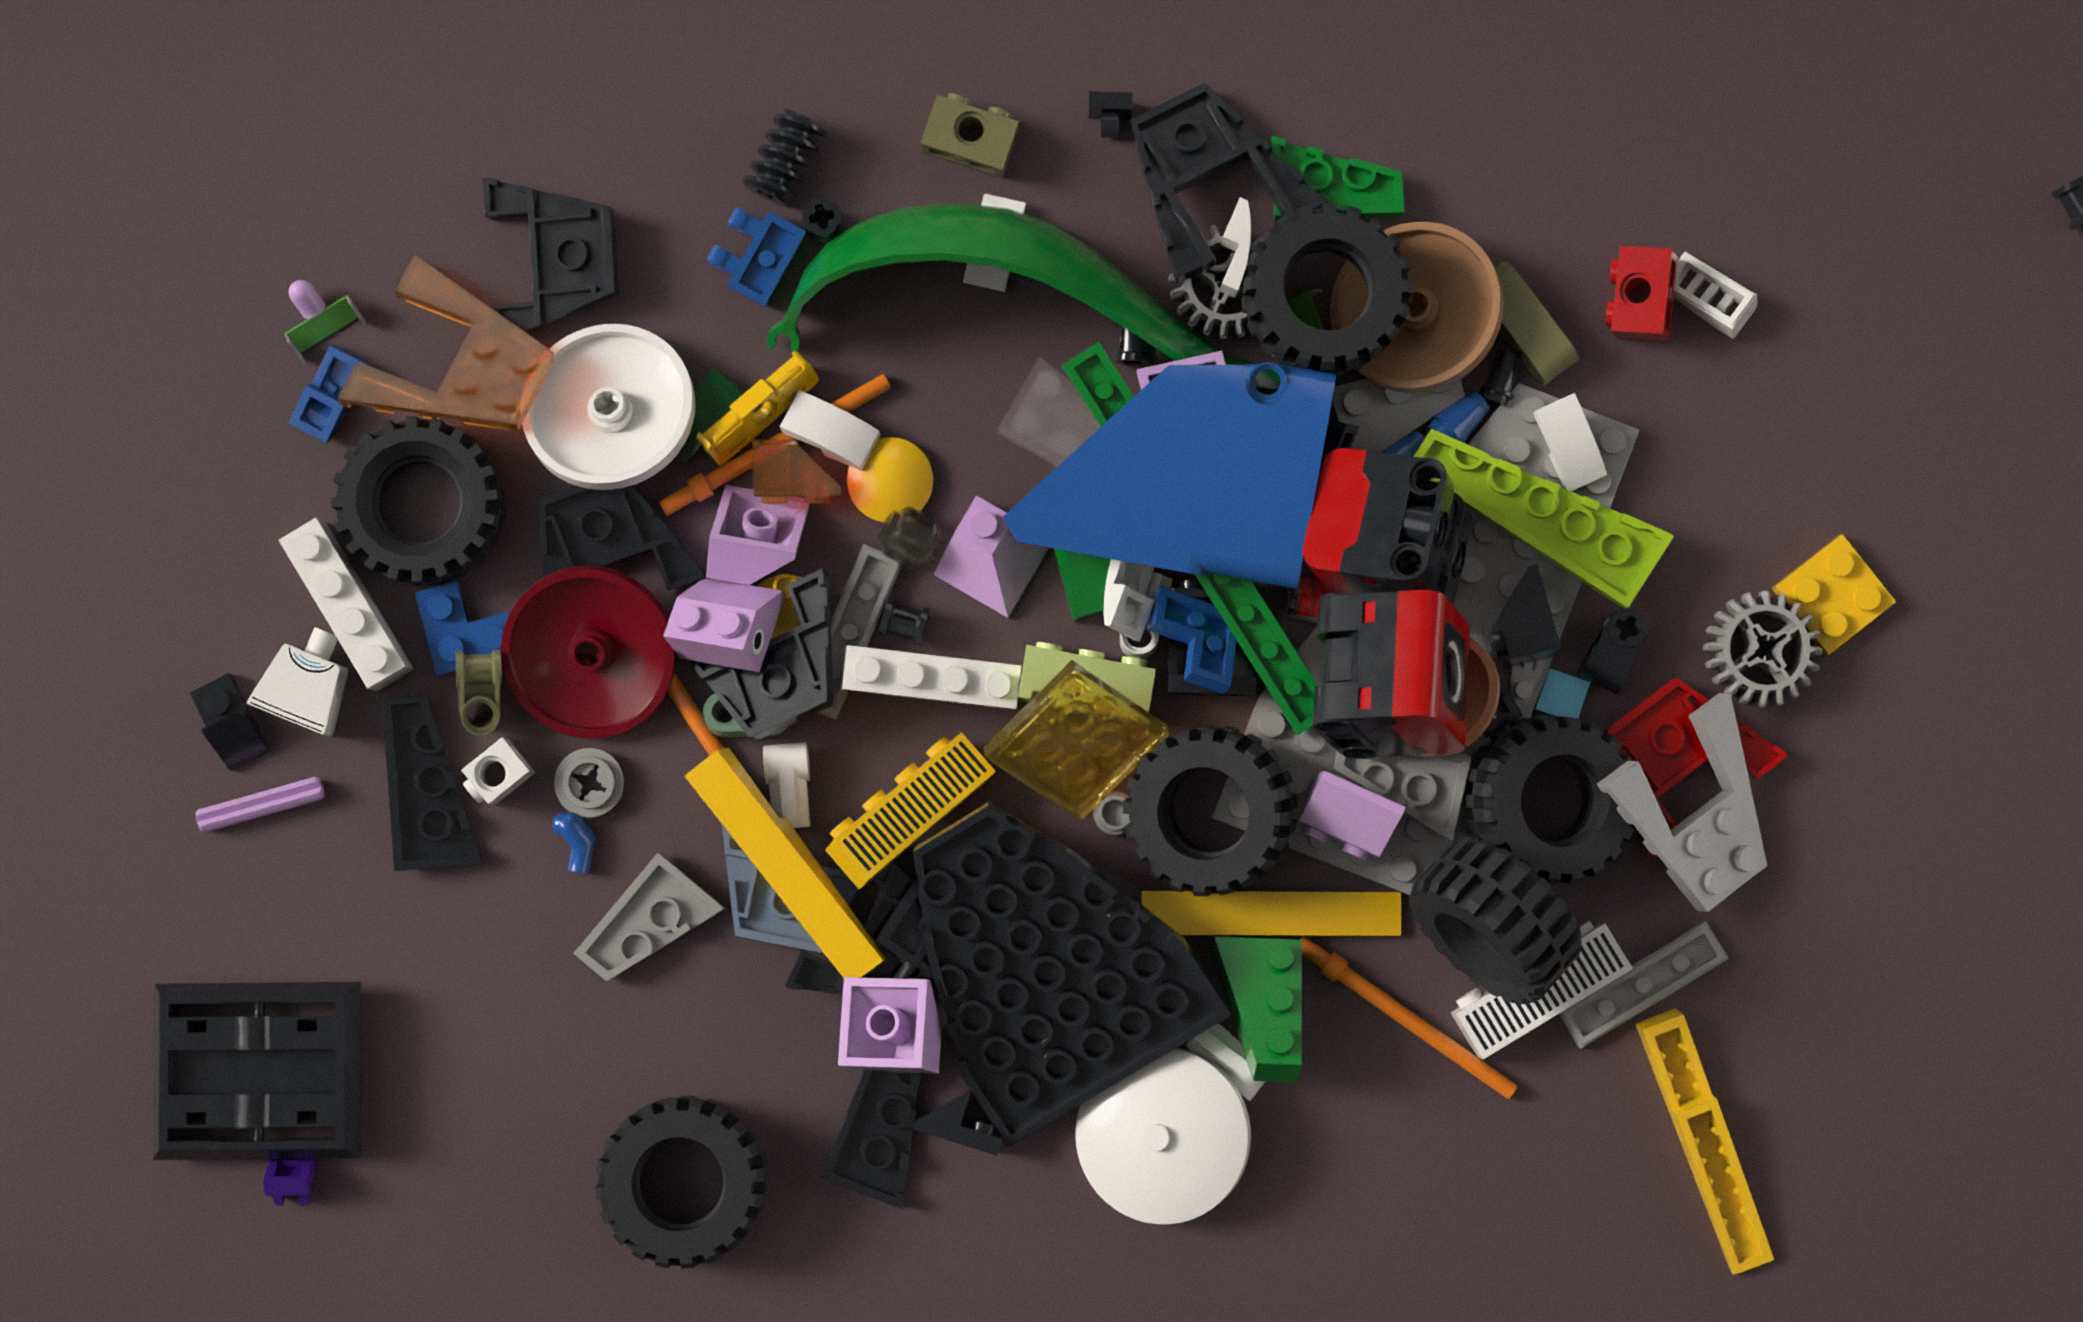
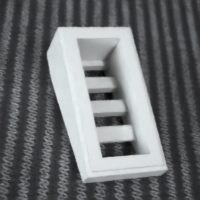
(1718, 282)

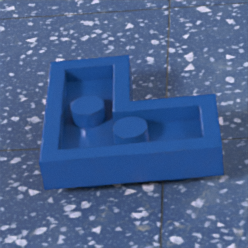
(1203, 629)
(450, 630)

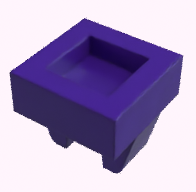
(289, 1178)

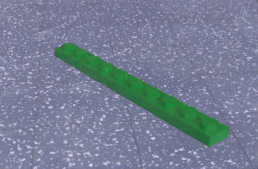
(1233, 598)

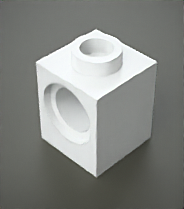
(515, 766)

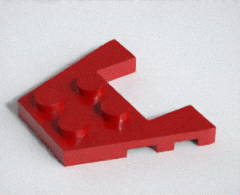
(1667, 745)

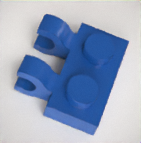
(765, 259)

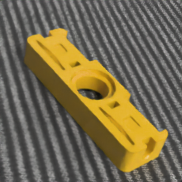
(742, 426)

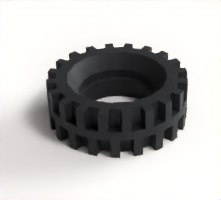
(377, 461)

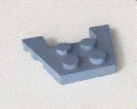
(759, 910)

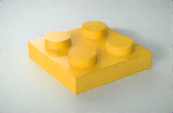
(1836, 592)

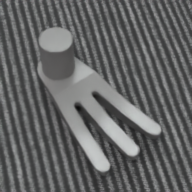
(1525, 680)

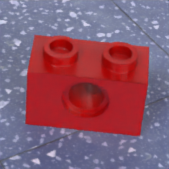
(1650, 318)

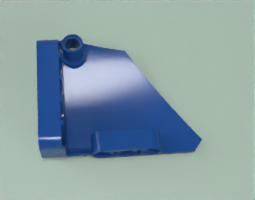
(1193, 476)

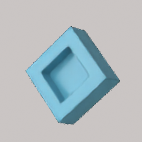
(1561, 695)

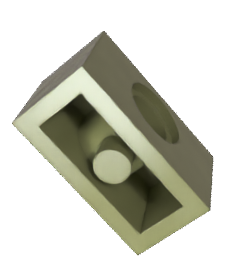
(987, 154)

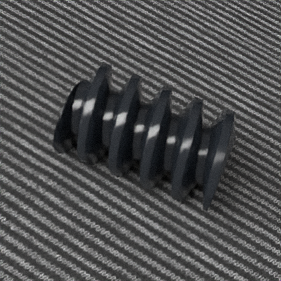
(784, 156)

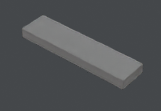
(859, 613)
(1645, 984)

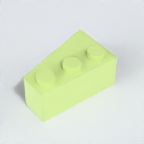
(1046, 660)

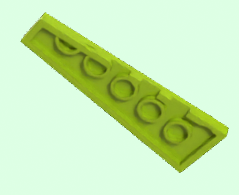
(1572, 531)

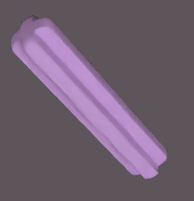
(260, 804)

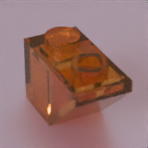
(786, 470)

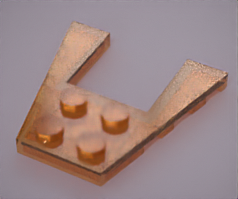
(490, 377)

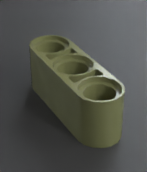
(1532, 330)

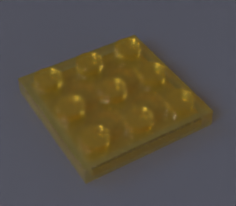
(1075, 740)

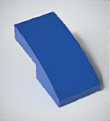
(319, 407)

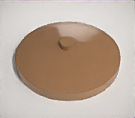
(1451, 311)

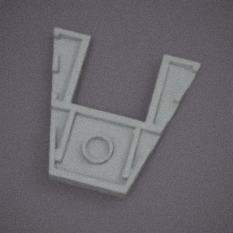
(1720, 841)

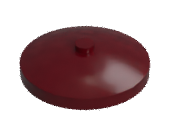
(588, 652)

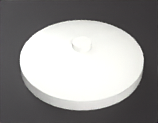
(611, 407)
(1165, 1139)

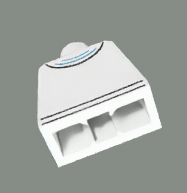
(304, 684)

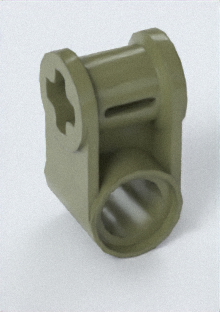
(479, 682)

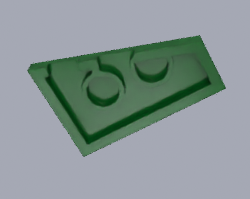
(1345, 182)

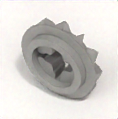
(582, 763)

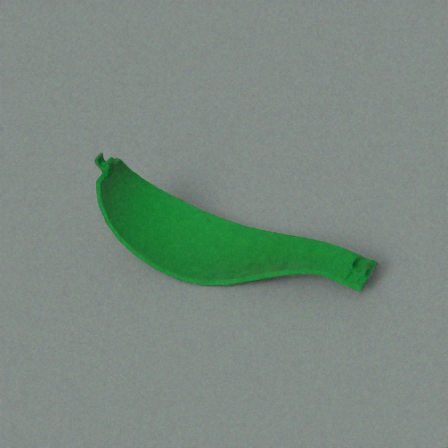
(1010, 242)

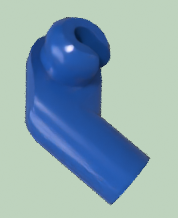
(579, 837)

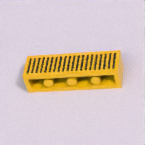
(909, 810)

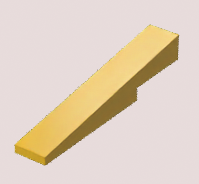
(785, 863)
(1278, 913)
(1705, 1140)

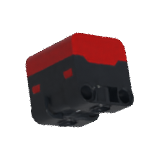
(1386, 525)
(1392, 674)

